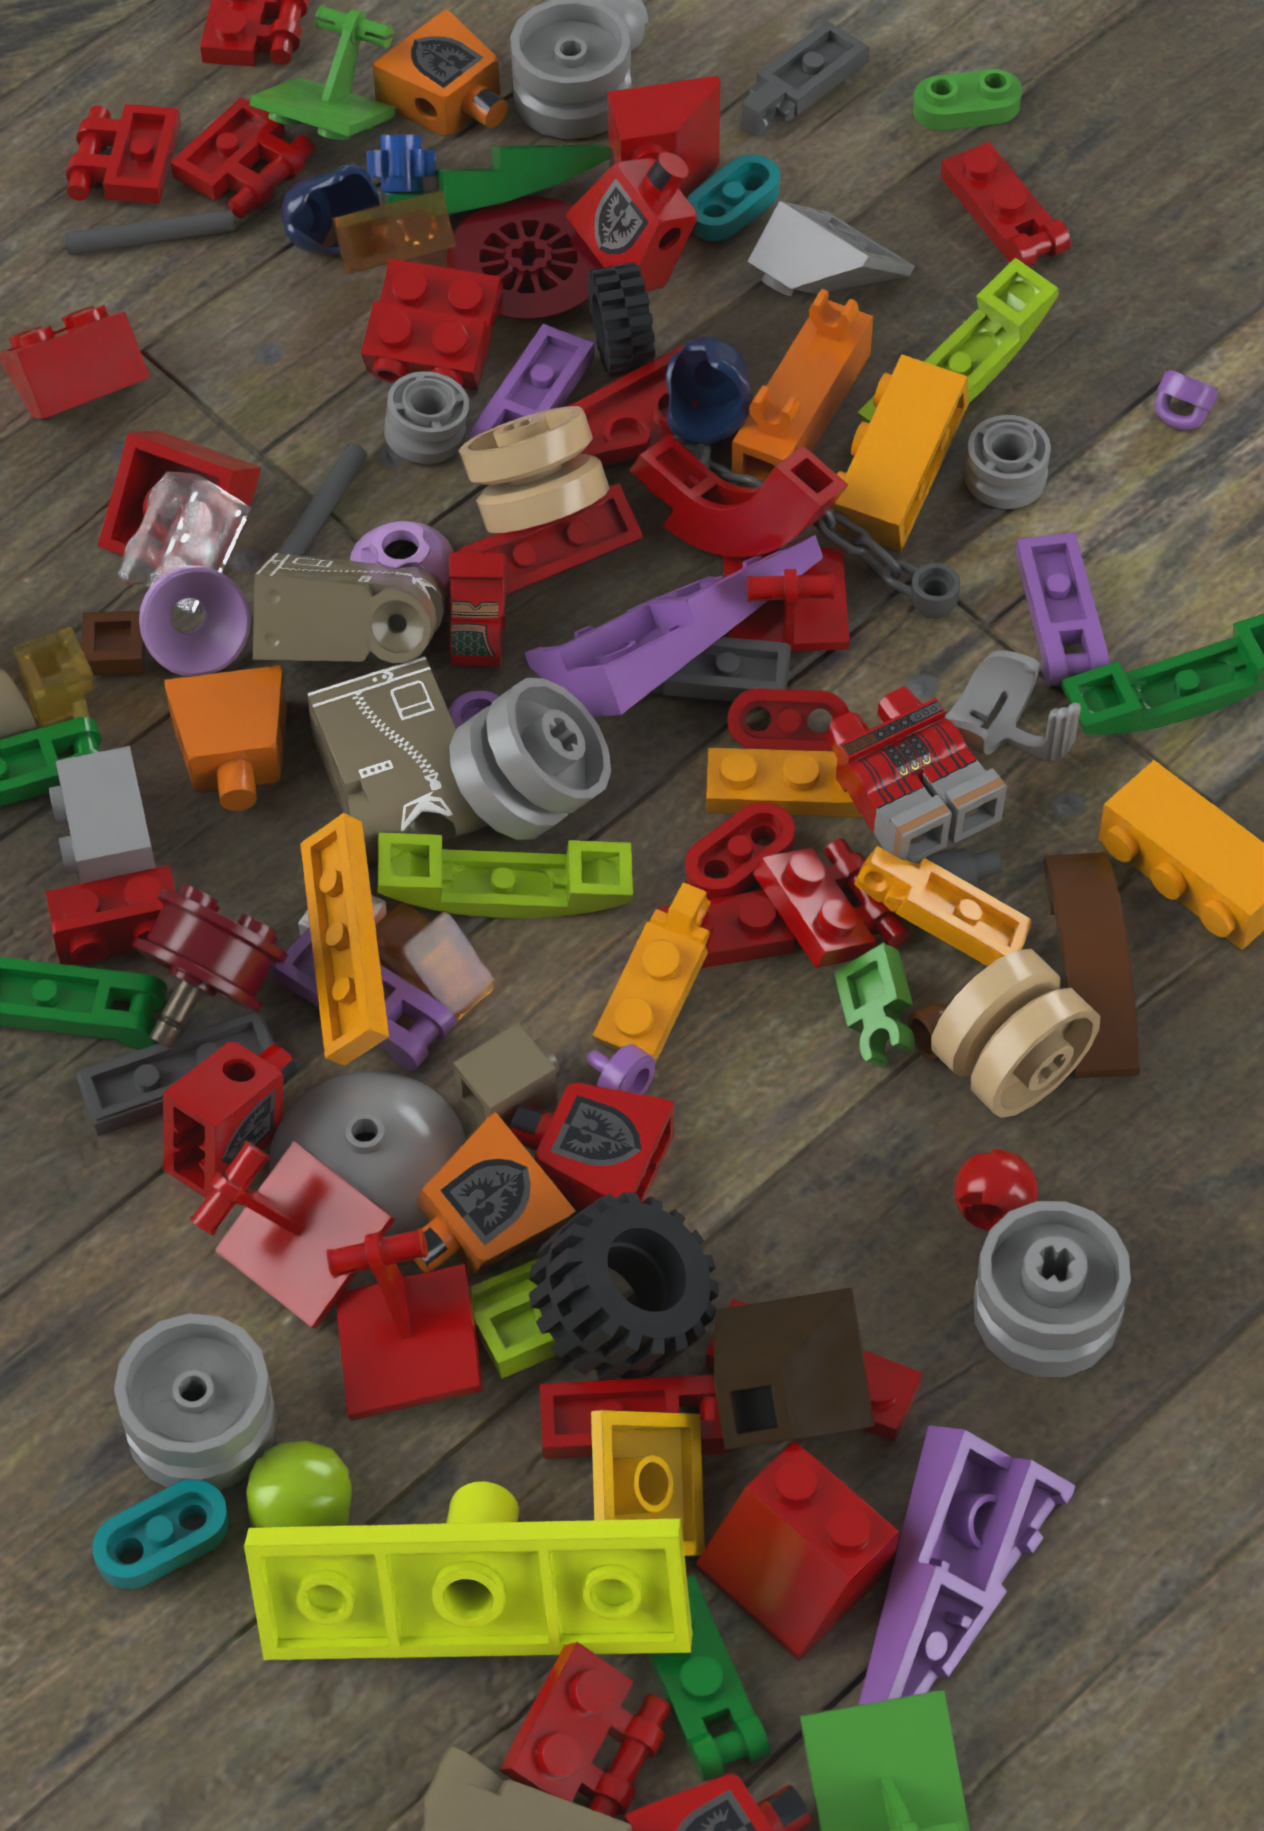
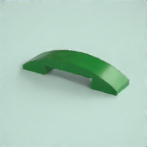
(1173, 687)

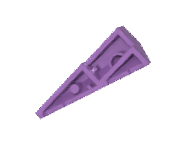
(641, 649)
(959, 1540)

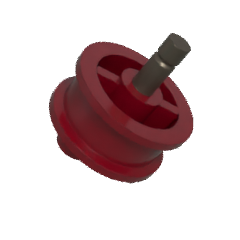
(206, 956)

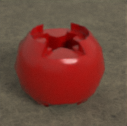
(993, 1186)

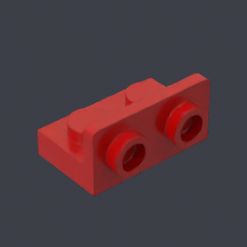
(105, 914)

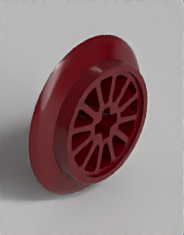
(558, 264)

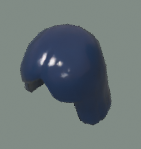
(318, 199)
(716, 378)

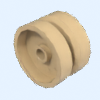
(534, 469)
(1015, 1032)

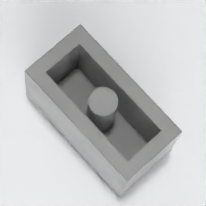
(103, 815)

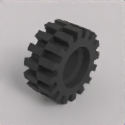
(621, 317)

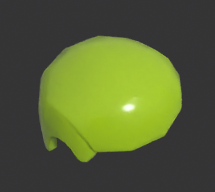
(299, 1487)

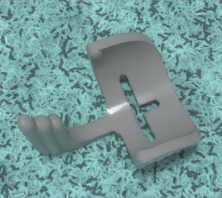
(1010, 677)

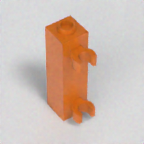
(805, 387)

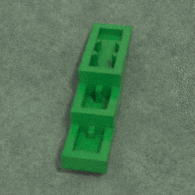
(513, 174)

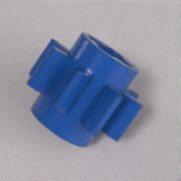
(401, 163)

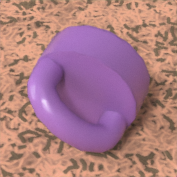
(1186, 389)
(626, 1071)

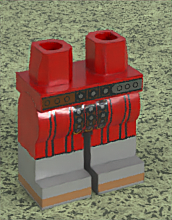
(914, 776)

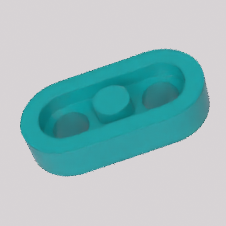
(725, 202)
(158, 1532)

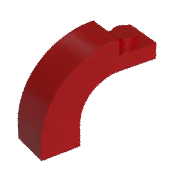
(732, 517)

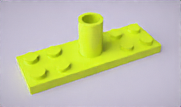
(470, 1585)

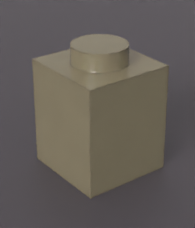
(506, 1074)

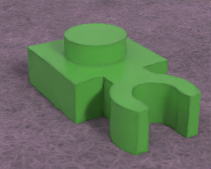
(872, 996)

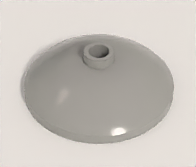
(411, 1144)

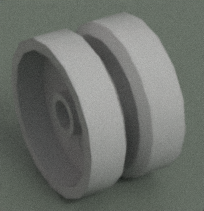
(566, 64)
(530, 759)
(1051, 1288)
(195, 1401)

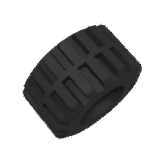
(656, 1260)

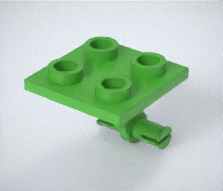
(332, 106)
(885, 1766)

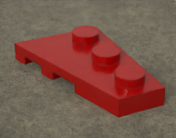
(630, 413)

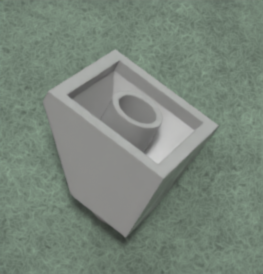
(818, 251)

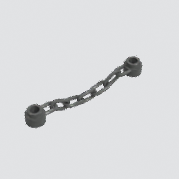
(926, 580)

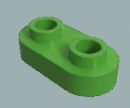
(967, 99)

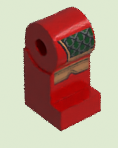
(477, 608)

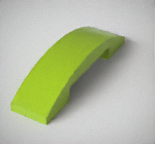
(991, 337)
(504, 883)

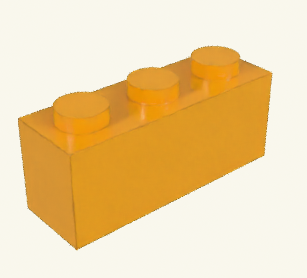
(901, 449)
(1189, 852)

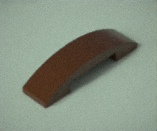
(1096, 957)

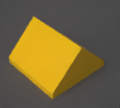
(649, 1470)

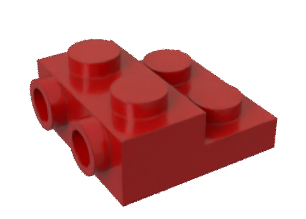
(431, 323)

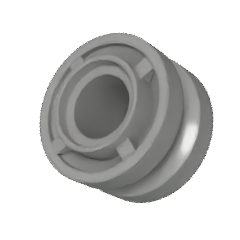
(426, 417)
(1007, 461)

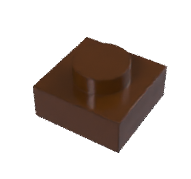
(113, 643)

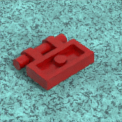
(238, 31)
(230, 147)
(139, 157)
(817, 910)
(568, 1726)

